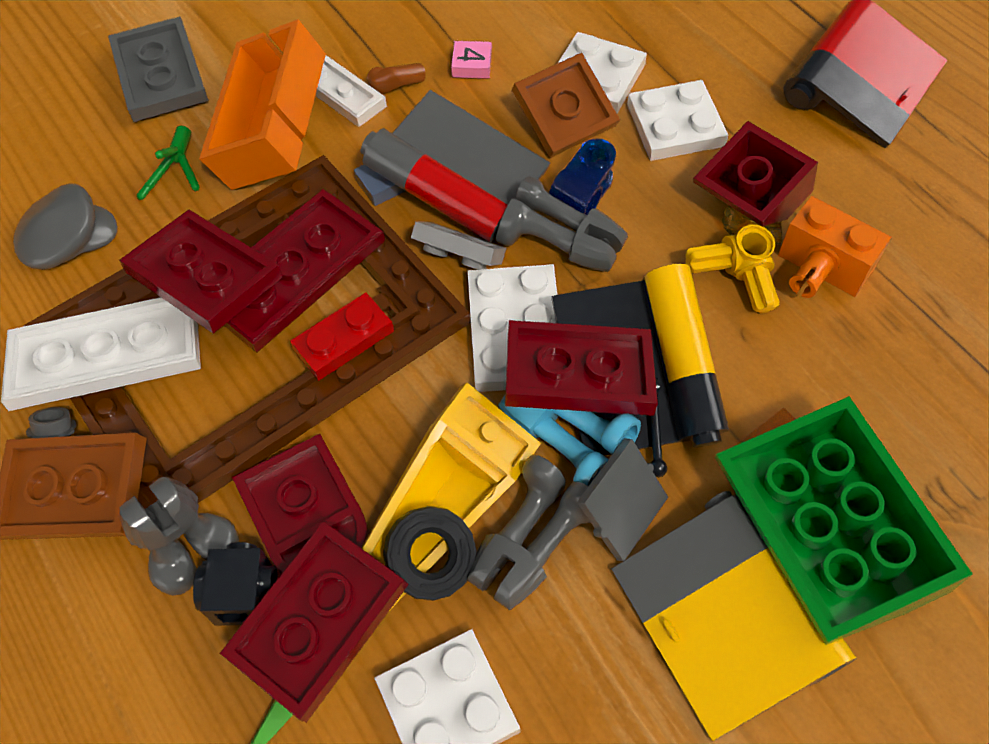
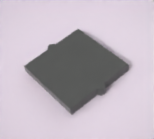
(623, 499)

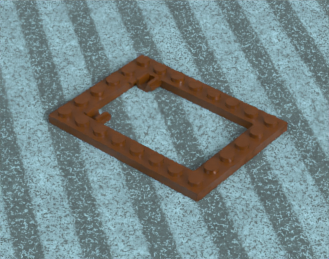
(415, 298)

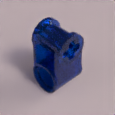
(586, 176)

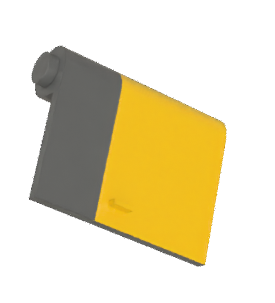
(726, 617)

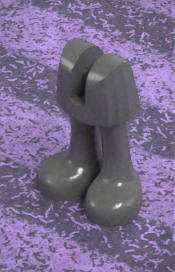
(591, 243)
(543, 489)
(162, 524)

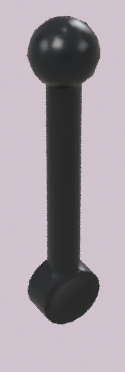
(660, 465)

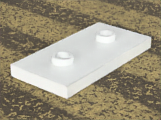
(97, 352)

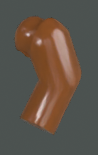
(393, 77)

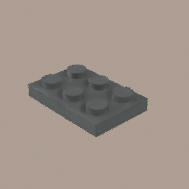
(157, 69)

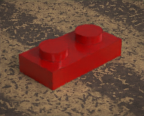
(342, 336)

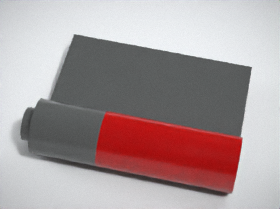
(453, 163)

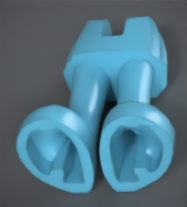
(588, 463)

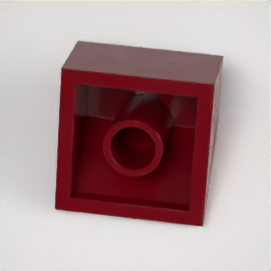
(759, 175)

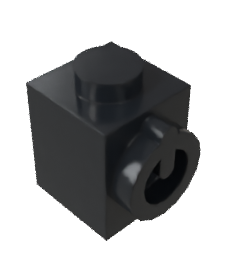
(232, 583)

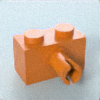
(831, 249)

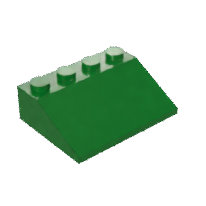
(842, 521)

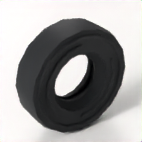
(460, 558)

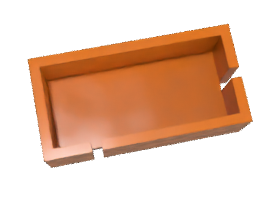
(264, 106)

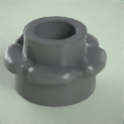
(51, 423)

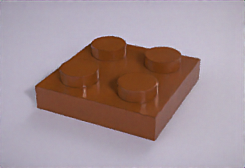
(565, 104)

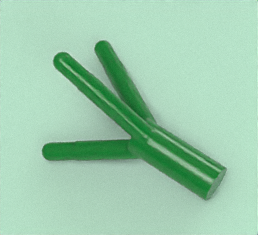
(172, 154)

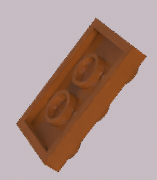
(68, 485)

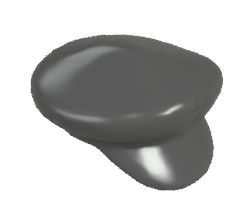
(62, 228)

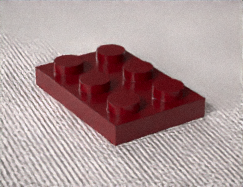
(201, 270)
(580, 368)
(314, 621)

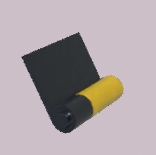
(681, 353)

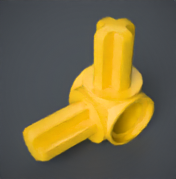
(749, 268)

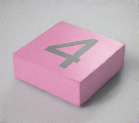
(471, 59)

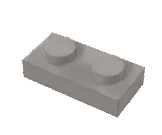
(441, 240)

